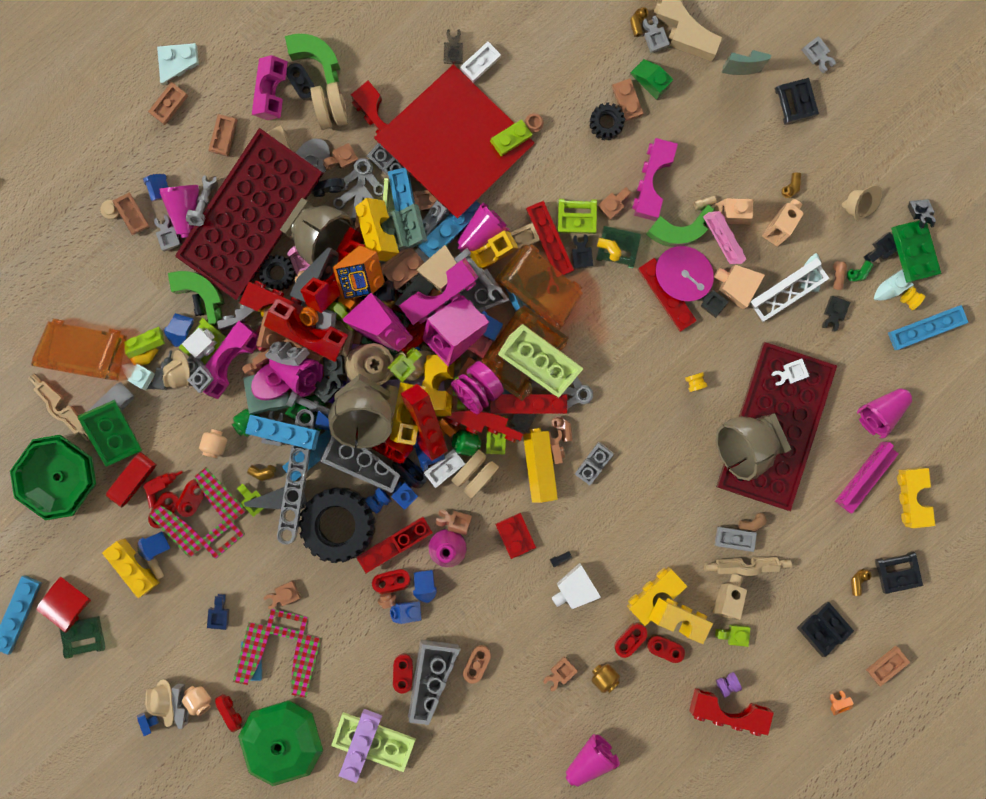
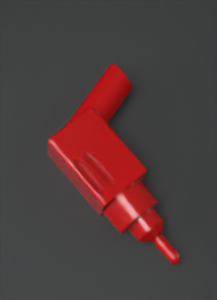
(157, 485)

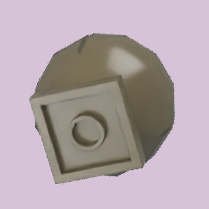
(316, 229)
(361, 407)
(753, 440)

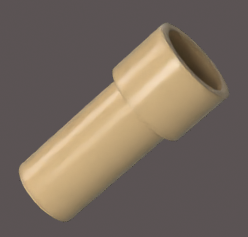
(700, 204)
(155, 568)

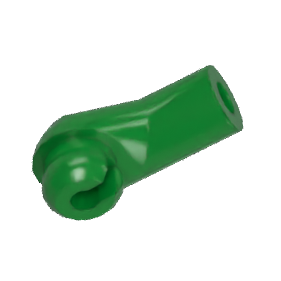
(860, 274)

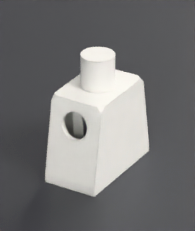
(575, 589)

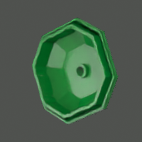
(36, 482)
(283, 725)

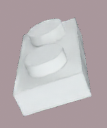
(480, 62)
(444, 468)

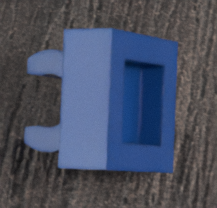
(146, 723)

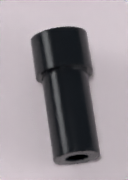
(198, 311)
(556, 561)

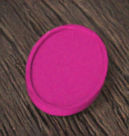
(268, 384)

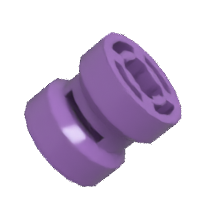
(729, 684)

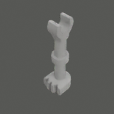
(196, 217)
(479, 271)
(313, 406)

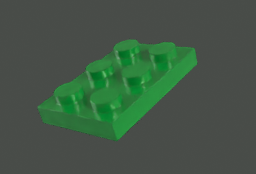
(916, 251)
(110, 433)

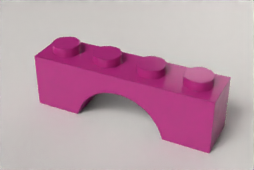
(649, 203)
(458, 278)
(239, 340)

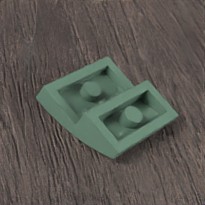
(745, 65)
(406, 227)
(258, 406)

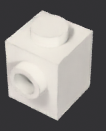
(200, 343)

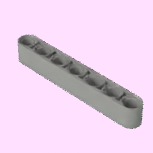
(299, 486)

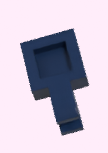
(218, 616)

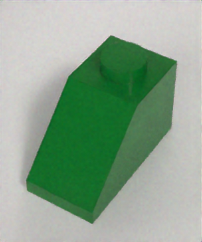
(652, 78)

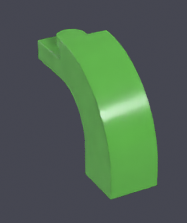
(309, 46)
(673, 236)
(188, 281)

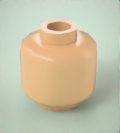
(213, 444)
(196, 700)

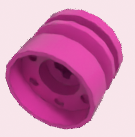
(477, 387)

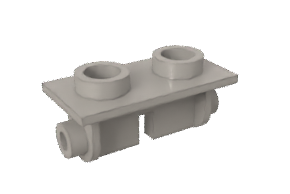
(436, 215)

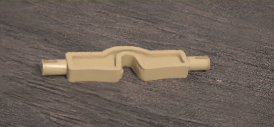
(53, 400)
(757, 566)

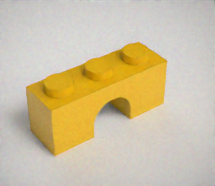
(370, 216)
(495, 250)
(435, 373)
(404, 426)
(911, 482)
(136, 577)
(666, 582)
(693, 625)

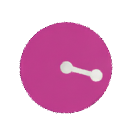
(684, 273)

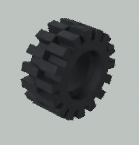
(615, 113)
(288, 276)

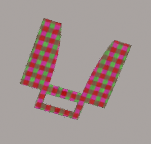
(223, 503)
(255, 643)

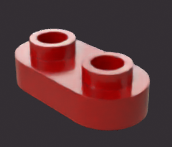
(189, 498)
(161, 501)
(391, 579)
(631, 640)
(666, 649)
(403, 674)
(231, 718)

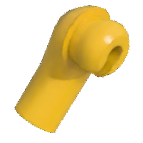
(612, 247)
(144, 358)

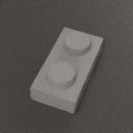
(735, 539)

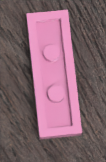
(724, 237)

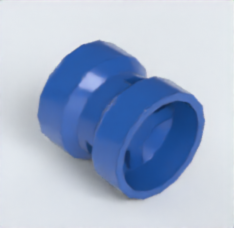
(379, 497)

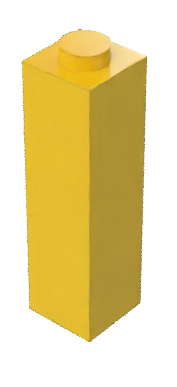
(540, 466)

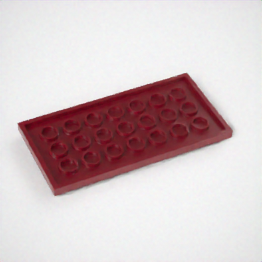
(248, 214)
(798, 412)

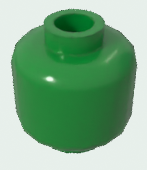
(241, 421)
(465, 443)

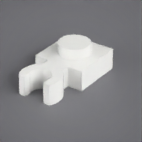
(793, 372)

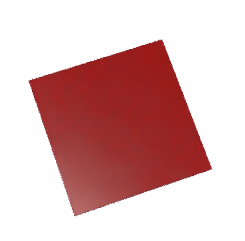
(447, 141)

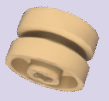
(330, 105)
(370, 361)
(475, 474)

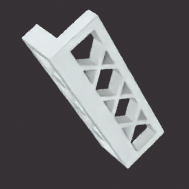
(786, 283)

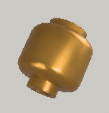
(605, 678)

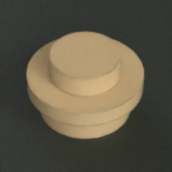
(109, 210)

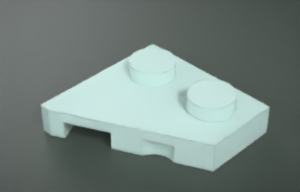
(175, 60)

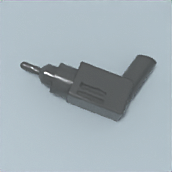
(158, 377)

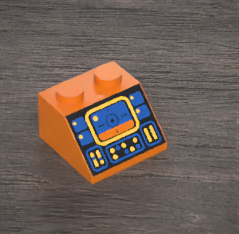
(359, 273)

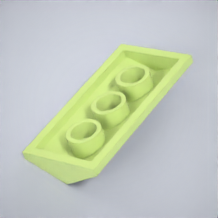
(540, 360)
(387, 747)

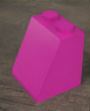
(378, 323)
(454, 329)

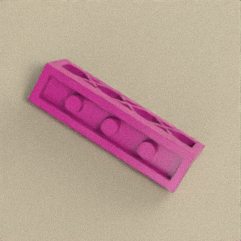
(867, 477)

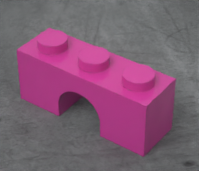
(269, 74)

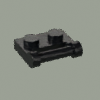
(803, 100)
(899, 579)

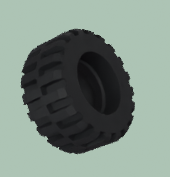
(319, 543)

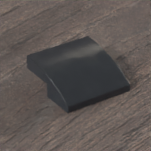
(825, 629)

